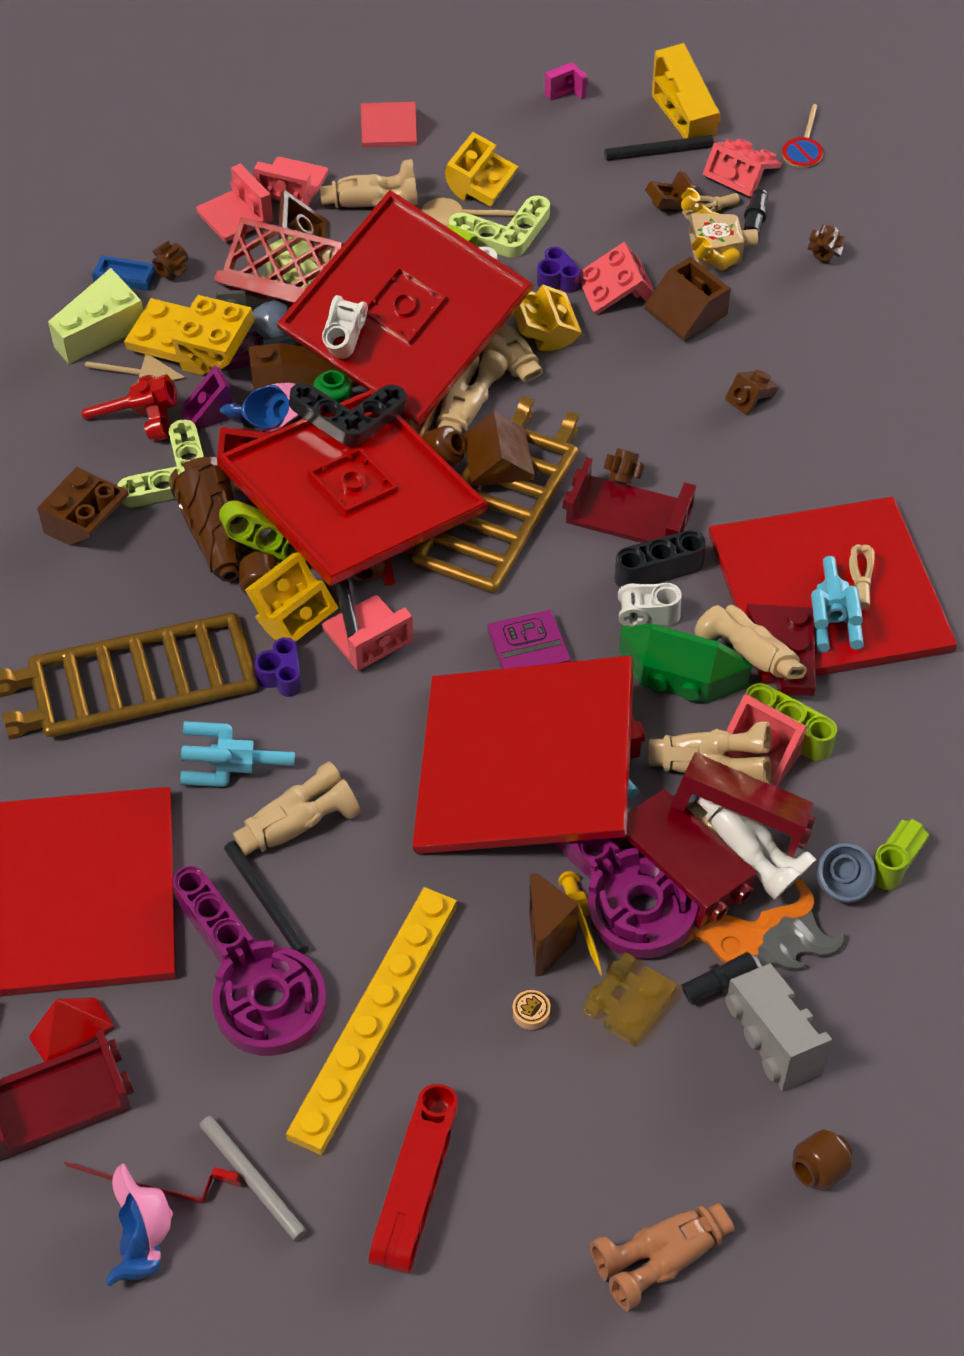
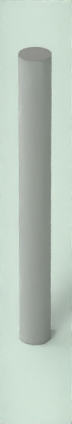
(253, 1178)

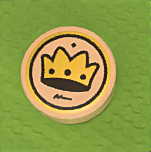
(531, 1009)

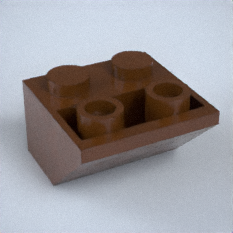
(689, 299)
(79, 506)

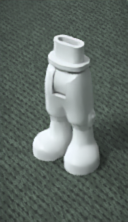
(756, 847)

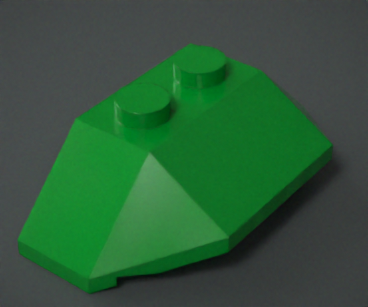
(683, 663)

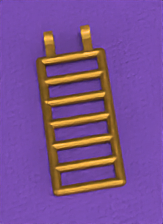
(530, 516)
(19, 723)

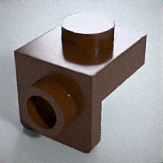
(669, 195)
(749, 388)

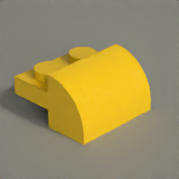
(479, 171)
(547, 319)
(290, 599)

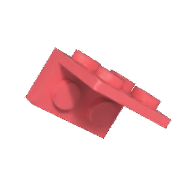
(739, 165)
(294, 176)
(245, 200)
(614, 278)
(378, 632)

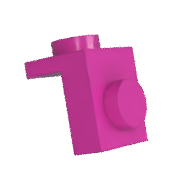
(565, 80)

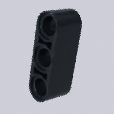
(660, 559)

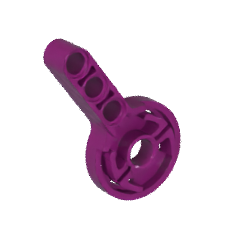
(615, 883)
(249, 971)

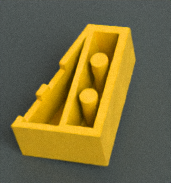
(683, 93)

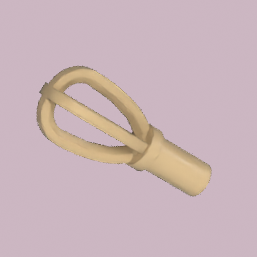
(717, 203)
(862, 583)

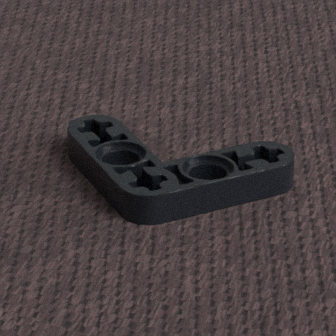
(310, 402)

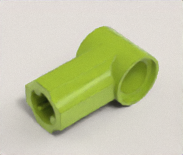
(898, 853)

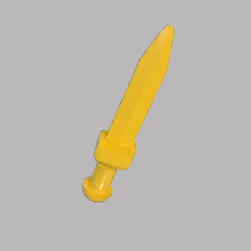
(569, 881)

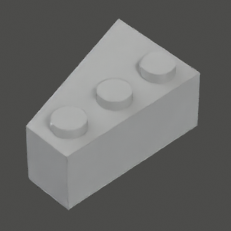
(777, 1028)

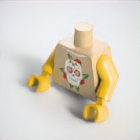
(715, 237)

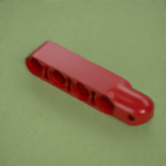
(414, 1179)

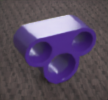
(558, 271)
(285, 661)

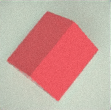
(388, 124)
(786, 735)

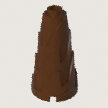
(200, 495)

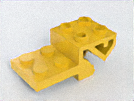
(193, 336)

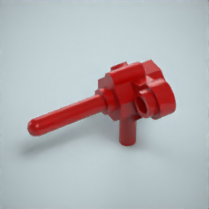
(148, 396)

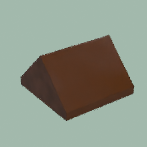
(300, 217)
(497, 452)
(551, 923)

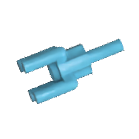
(834, 603)
(228, 755)

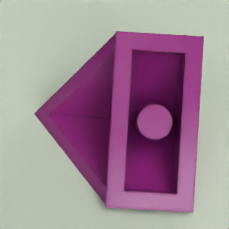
(207, 399)

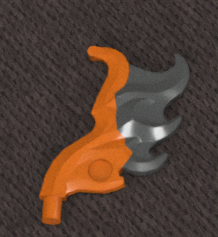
(774, 937)

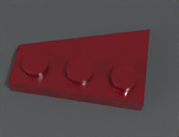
(796, 630)

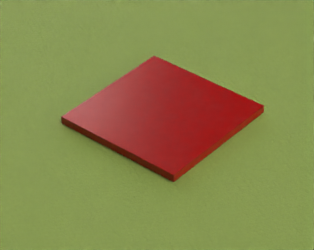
(427, 299)
(351, 502)
(782, 563)
(526, 756)
(86, 891)

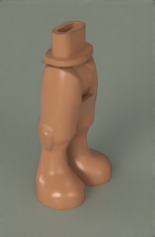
(668, 1245)

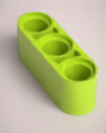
(251, 526)
(817, 724)

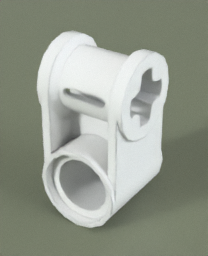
(344, 320)
(652, 604)

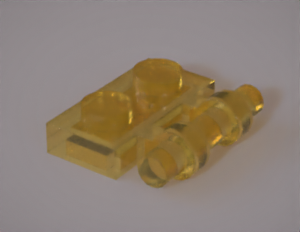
(638, 1006)

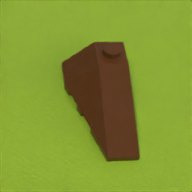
(286, 364)

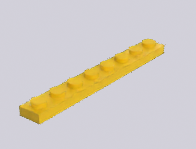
(371, 1022)

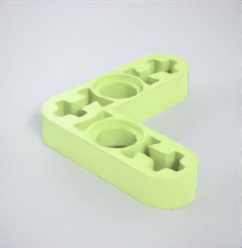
(504, 237)
(140, 481)

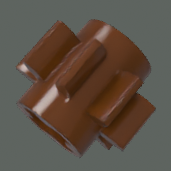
(826, 243)
(170, 259)
(623, 466)

